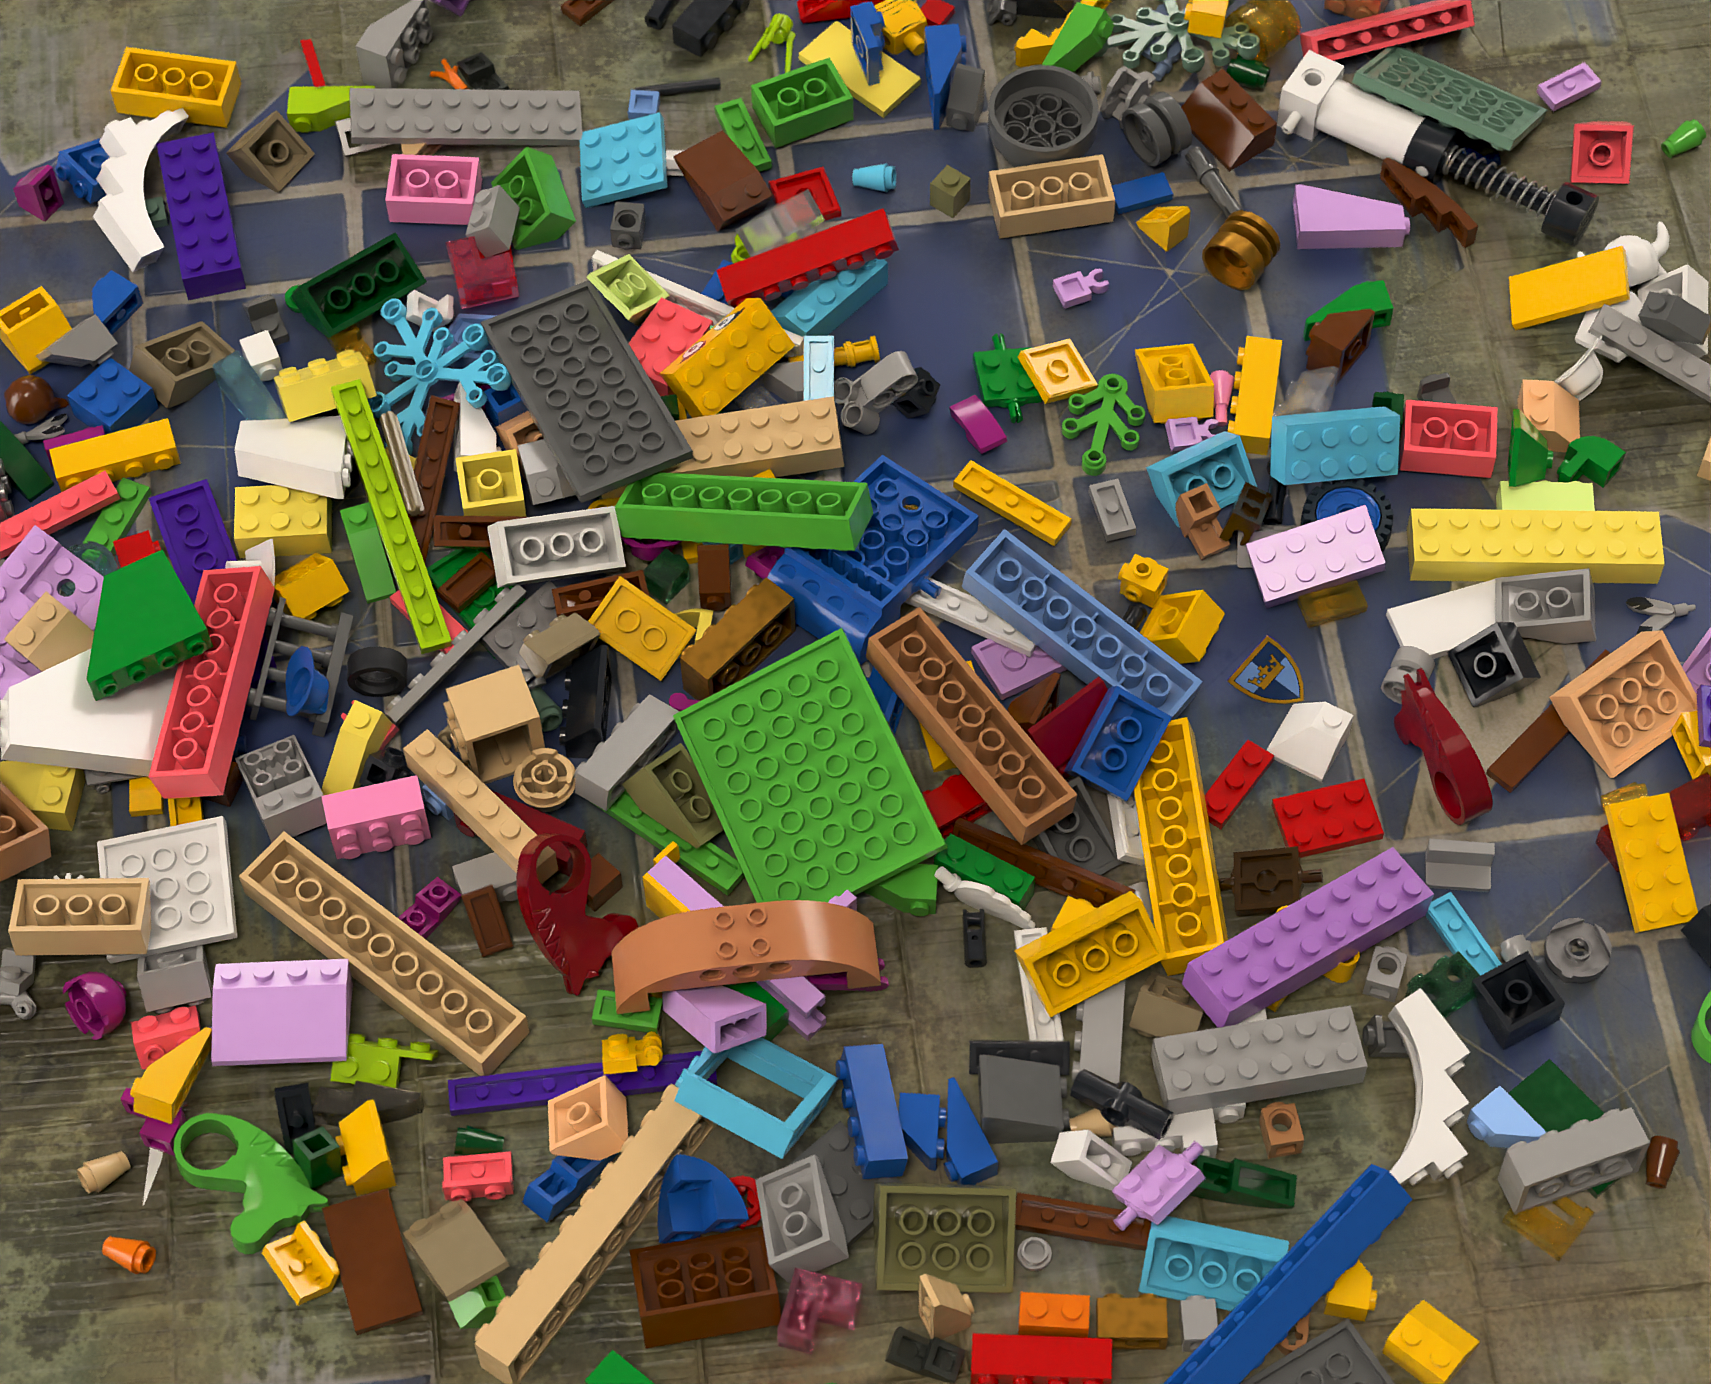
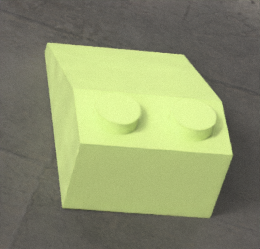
(628, 288)

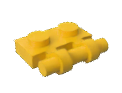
(624, 1053)

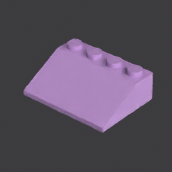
(281, 1012)

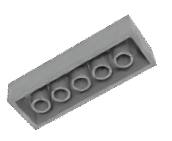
(1258, 1060)

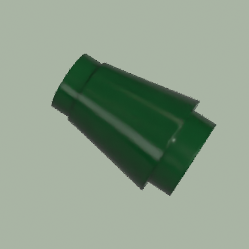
(477, 1141)

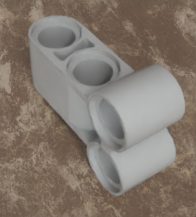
(874, 391)

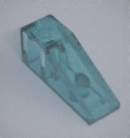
(245, 388)

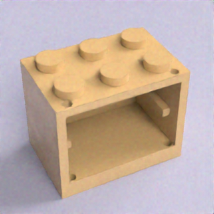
(493, 723)

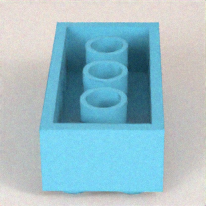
(1334, 445)

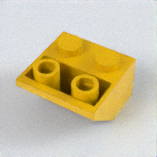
(31, 327)

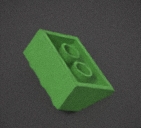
(539, 192)

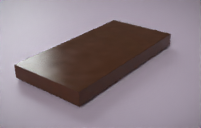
(372, 1261)

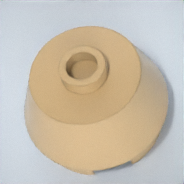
(545, 779)

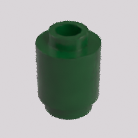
(1249, 72)

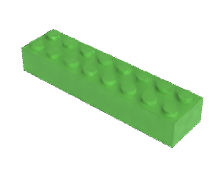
(745, 511)

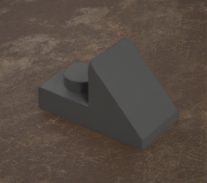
(265, 316)

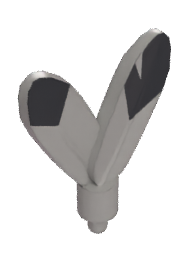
(45, 430)
(1662, 612)

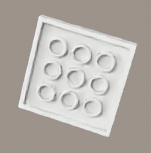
(187, 882)

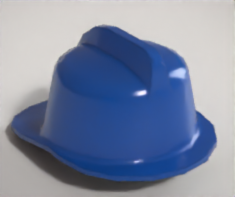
(305, 685)

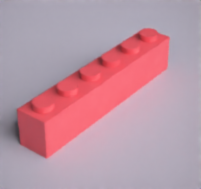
(1388, 29)

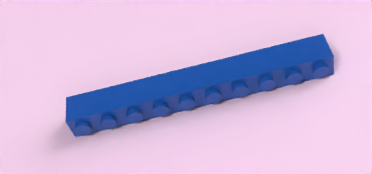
(1296, 1281)

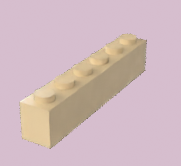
(474, 803)

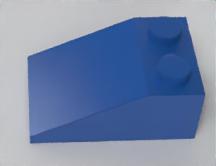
(941, 54)

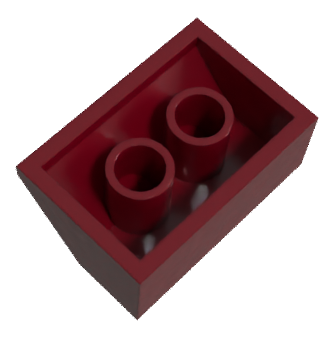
(1063, 728)

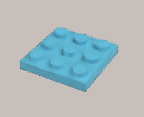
(623, 160)

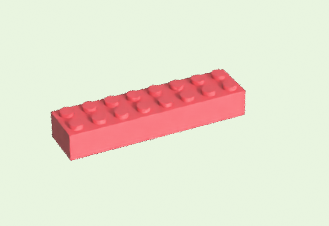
(214, 686)

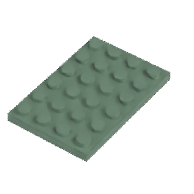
(1449, 97)

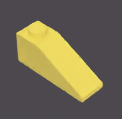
(358, 737)

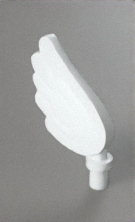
(984, 897)

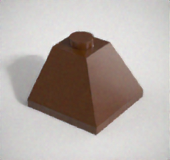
(1036, 702)

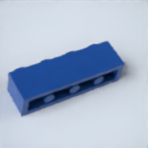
(872, 1111)

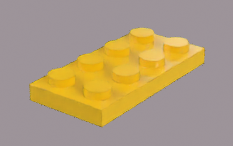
(1651, 862)

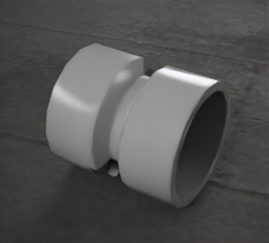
(1405, 661)

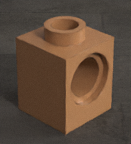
(1277, 1142)

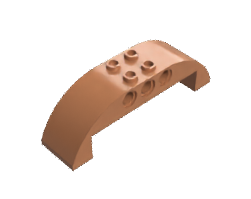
(743, 947)

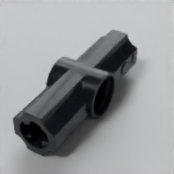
(1121, 1104)

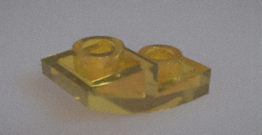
(352, 340)

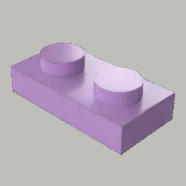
(1568, 86)

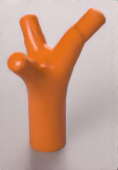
(450, 75)

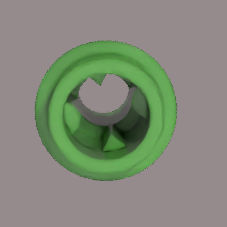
(1684, 138)

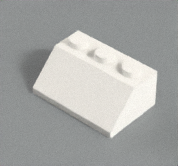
(1687, 285)

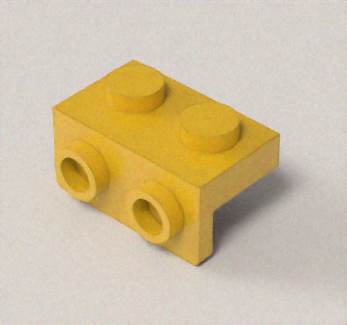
(302, 1264)

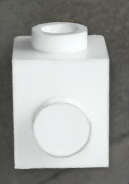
(418, 303)

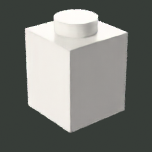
(261, 355)

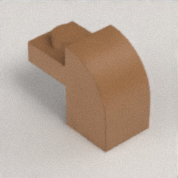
(1198, 520)

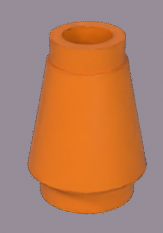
(130, 1253)

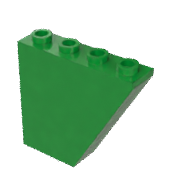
(142, 626)

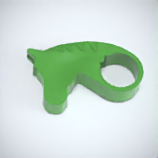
(261, 1169)

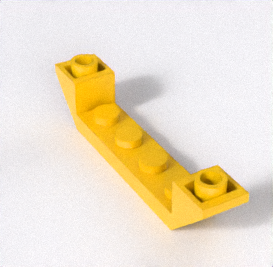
(1035, 46)

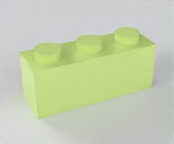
(1546, 496)

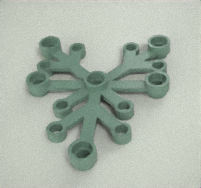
(1173, 26)

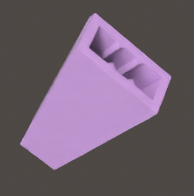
(1346, 221)
(717, 1015)

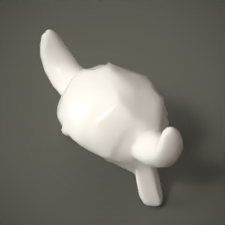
(1641, 255)

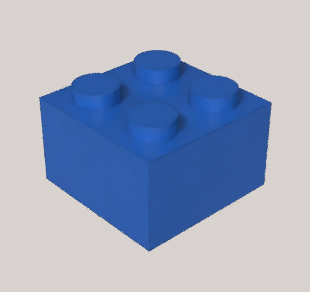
(112, 398)

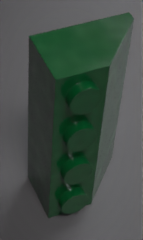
(358, 286)

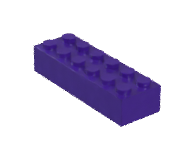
(201, 216)

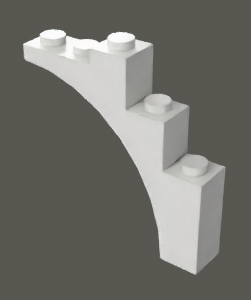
(123, 209)
(1435, 1057)
(1185, 1127)

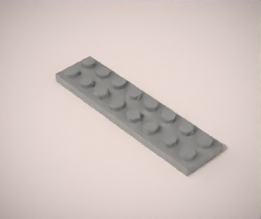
(465, 116)

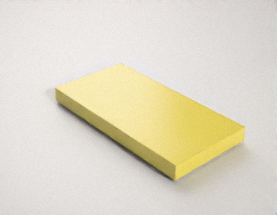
(894, 79)

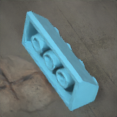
(830, 302)
(1207, 1261)

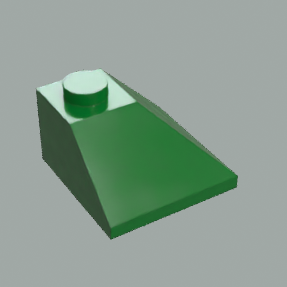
(1527, 452)

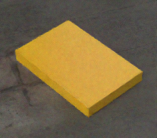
(641, 628)

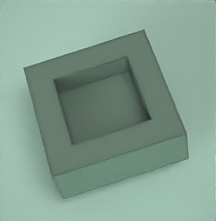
(156, 211)

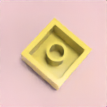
(491, 484)

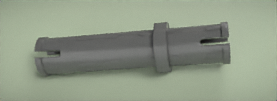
(1211, 179)

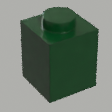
(317, 1156)

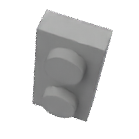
(1112, 510)

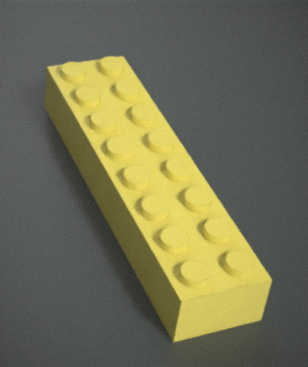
(1526, 542)

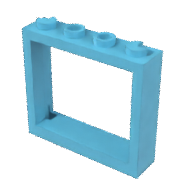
(744, 1118)

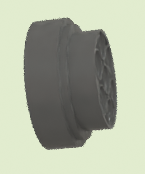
(1042, 115)

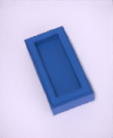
(1141, 193)

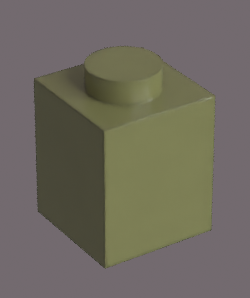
(950, 191)

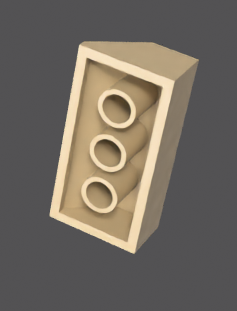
(81, 916)

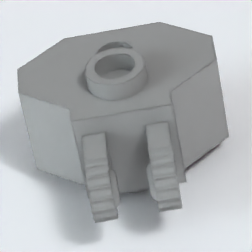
(1125, 91)

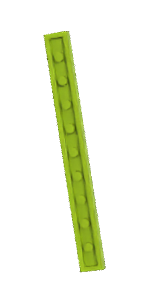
(391, 517)

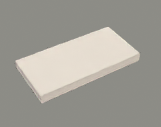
(1444, 619)

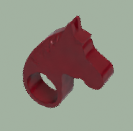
(1450, 758)
(558, 921)

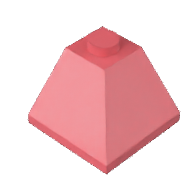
(1601, 152)

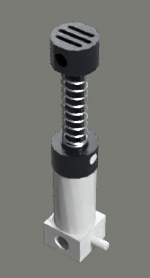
(1321, 101)

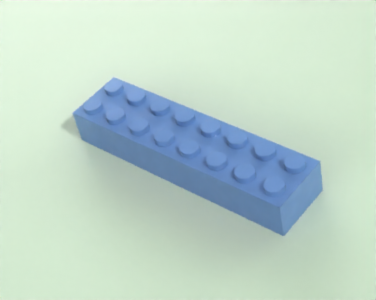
(1075, 626)

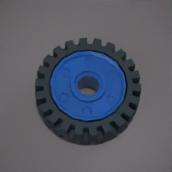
(1341, 497)

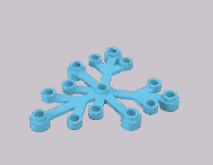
(432, 368)

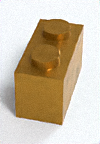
(1132, 1321)

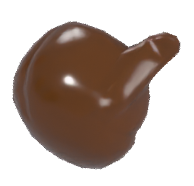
(31, 399)

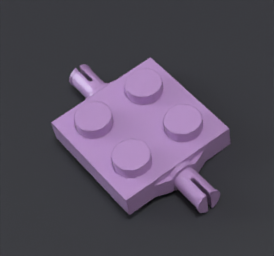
(1158, 1185)

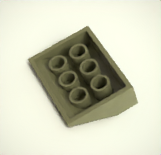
(944, 1232)

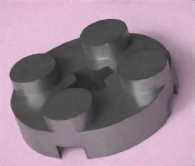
(1572, 967)

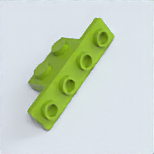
(377, 1061)

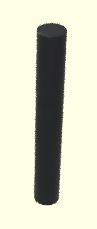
(683, 87)

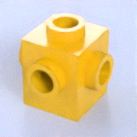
(1143, 580)

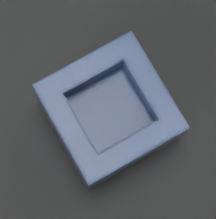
(643, 103)

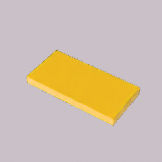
(1569, 288)

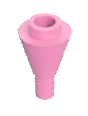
(1223, 387)

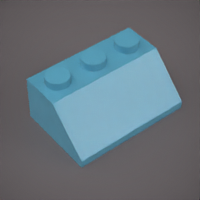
(1215, 461)

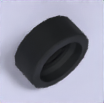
(377, 671)

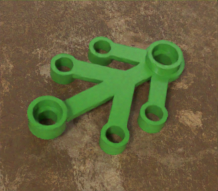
(1103, 418)

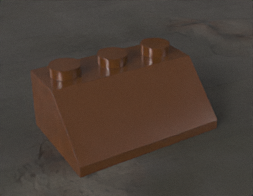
(1228, 120)

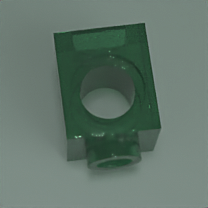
(667, 576)

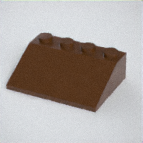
(705, 1287)

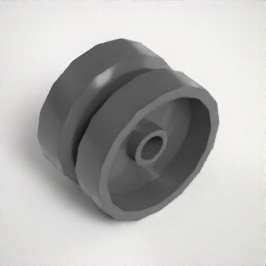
(1157, 128)

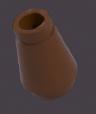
(1660, 1161)

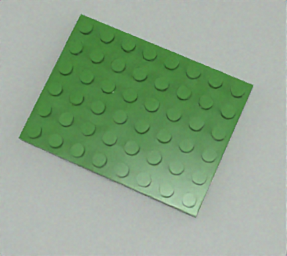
(809, 777)

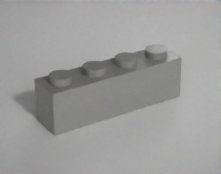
(626, 751)
(1101, 1033)

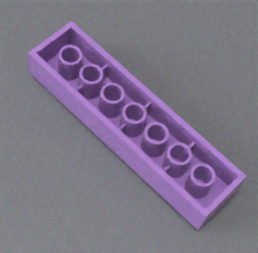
(1307, 939)

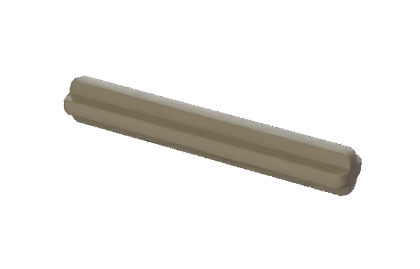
(401, 463)

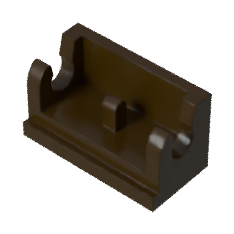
(1247, 512)

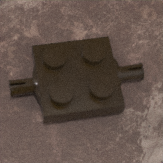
(1267, 880)

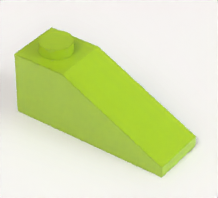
(319, 107)

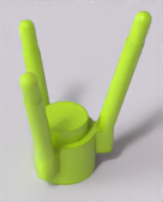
(777, 32)

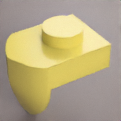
(697, 618)

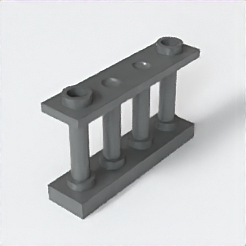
(329, 659)

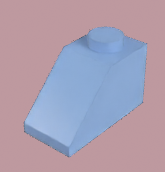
(1502, 1121)

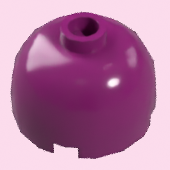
(95, 1003)

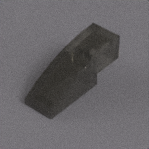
(392, 1103)

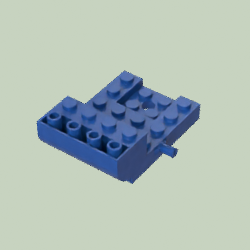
(891, 562)

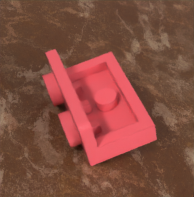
(162, 1033)
(478, 1176)

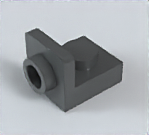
(1436, 389)

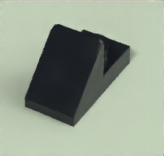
(295, 1112)

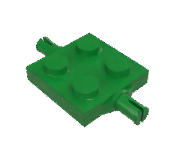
(1004, 379)

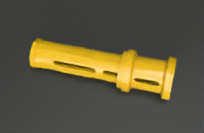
(852, 353)

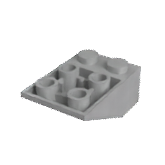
(394, 45)
(283, 788)

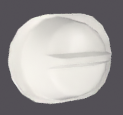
(1584, 375)

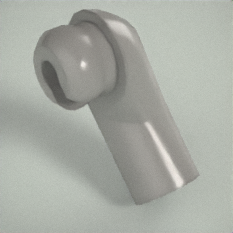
(22, 1005)

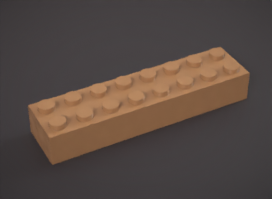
(971, 725)

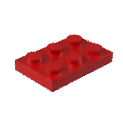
(1328, 818)

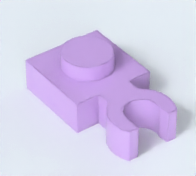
(1076, 289)
(1186, 432)

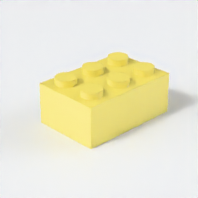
(309, 389)
(291, 517)

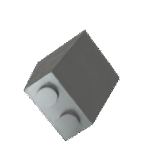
(1021, 1100)

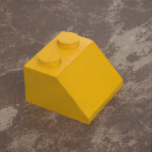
(310, 586)
(1183, 624)
(366, 1150)
(1429, 1345)

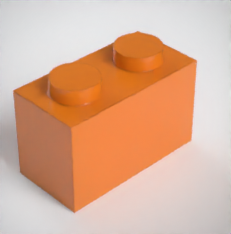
(1053, 1314)

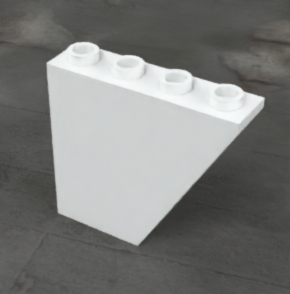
(296, 454)

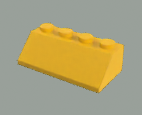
(1091, 953)

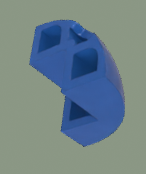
(697, 1201)

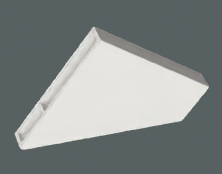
(61, 724)

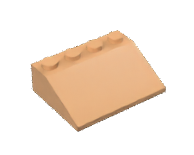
(1627, 701)

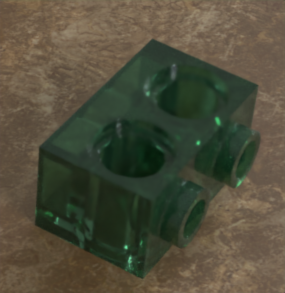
(1449, 994)

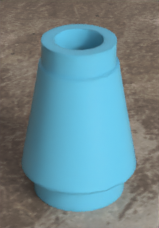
(876, 177)

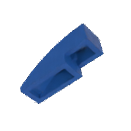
(562, 1184)

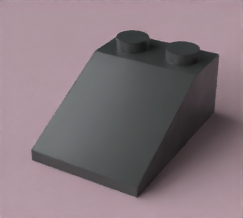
(1081, 836)

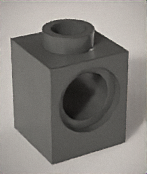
(628, 225)

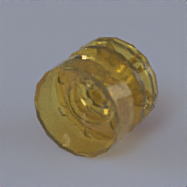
(1271, 20)

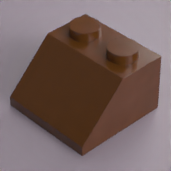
(1339, 340)

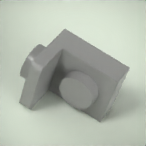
(16, 972)

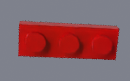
(1236, 782)

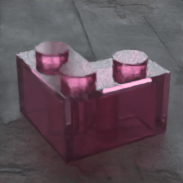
(479, 279)
(815, 1300)

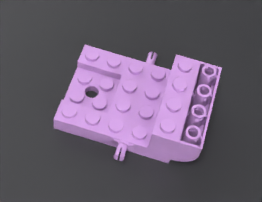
(29, 571)

